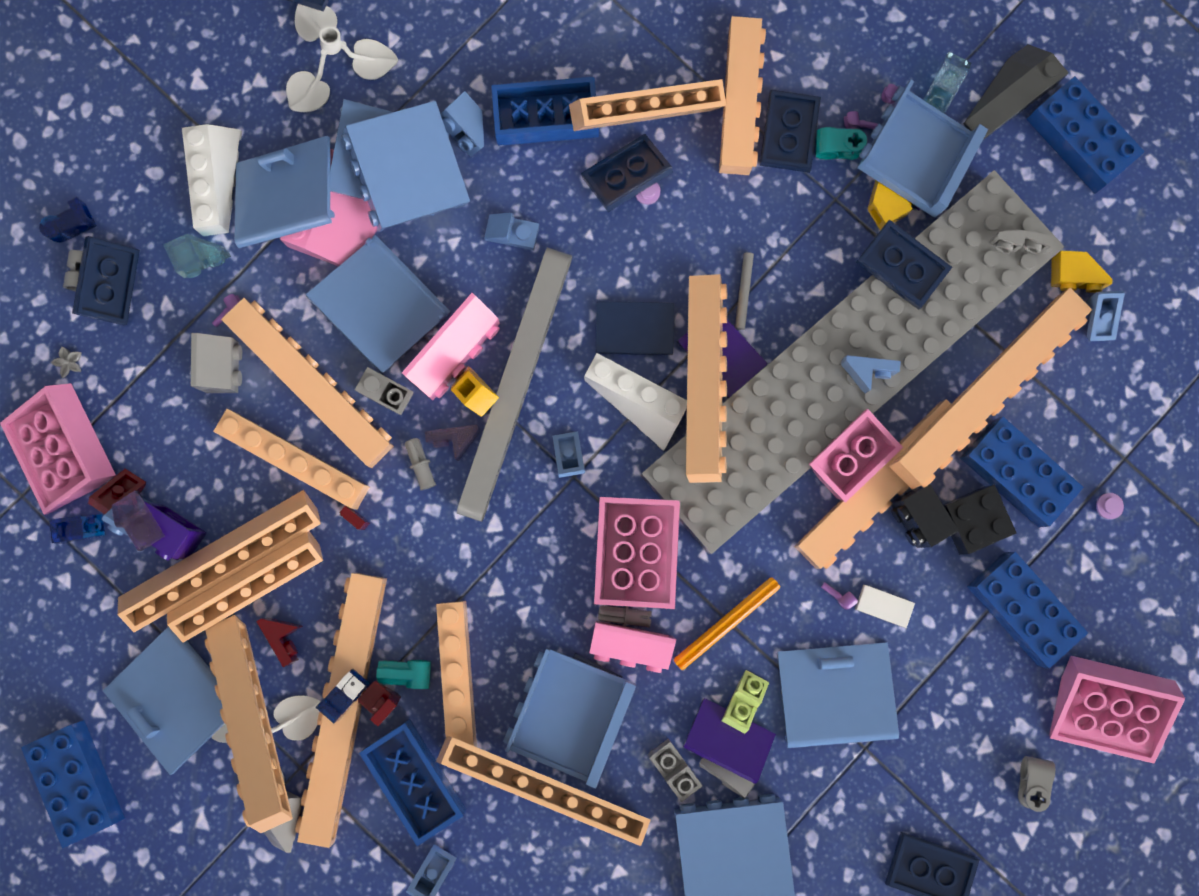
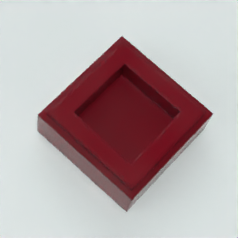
(354, 518)

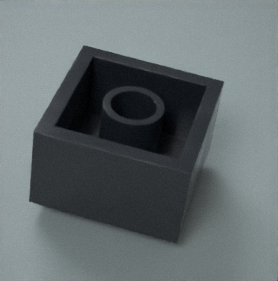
(923, 517)
(980, 519)

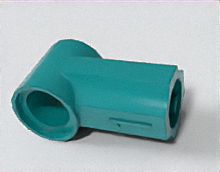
(412, 674)

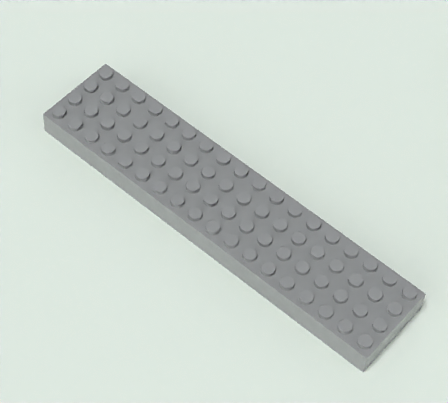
(807, 395)

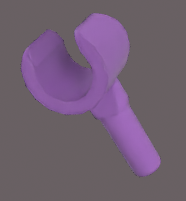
(888, 92)
(852, 121)
(230, 301)
(846, 601)

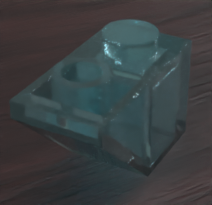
(947, 81)
(194, 254)

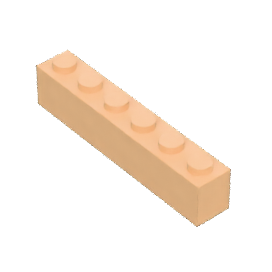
(741, 96)
(647, 104)
(291, 459)
(245, 587)
(456, 671)

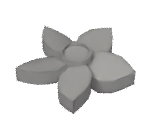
(67, 361)

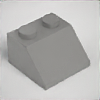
(215, 363)

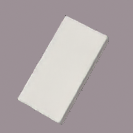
(885, 606)

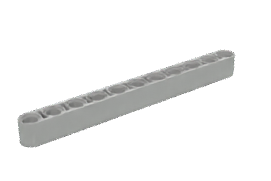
(514, 385)

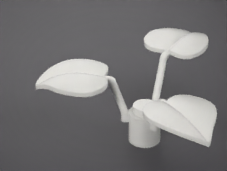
(370, 58)
(296, 717)

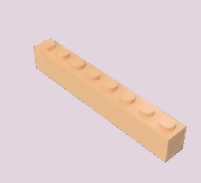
(704, 379)
(308, 383)
(847, 518)
(218, 561)
(248, 726)
(543, 790)

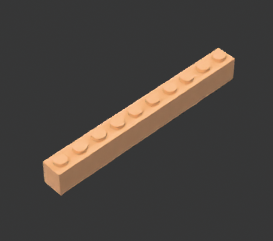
(990, 389)
(336, 740)

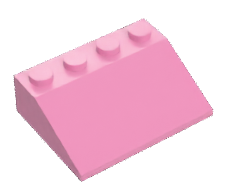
(340, 238)
(57, 447)
(637, 552)
(1115, 709)

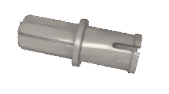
(420, 464)
(624, 616)

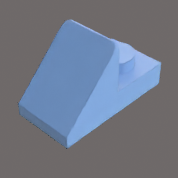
(514, 232)
(1105, 315)
(862, 368)
(568, 454)
(431, 873)

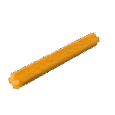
(726, 623)

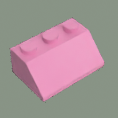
(855, 456)
(632, 646)

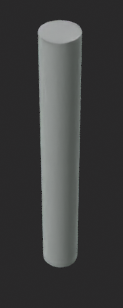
(744, 291)

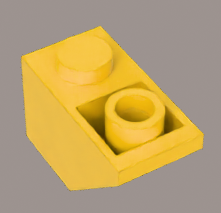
(887, 205)
(1079, 271)
(474, 392)

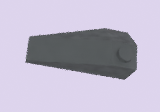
(1017, 85)

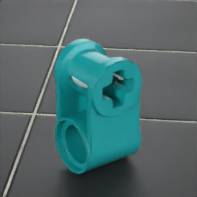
(836, 143)

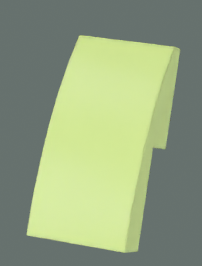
(745, 701)

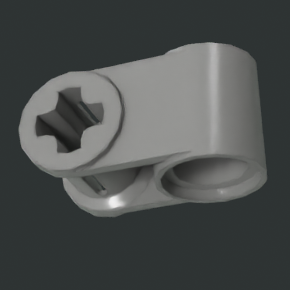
(1036, 779)

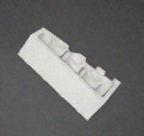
(211, 167)
(638, 399)

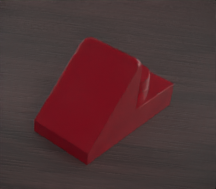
(115, 490)
(276, 634)
(379, 701)

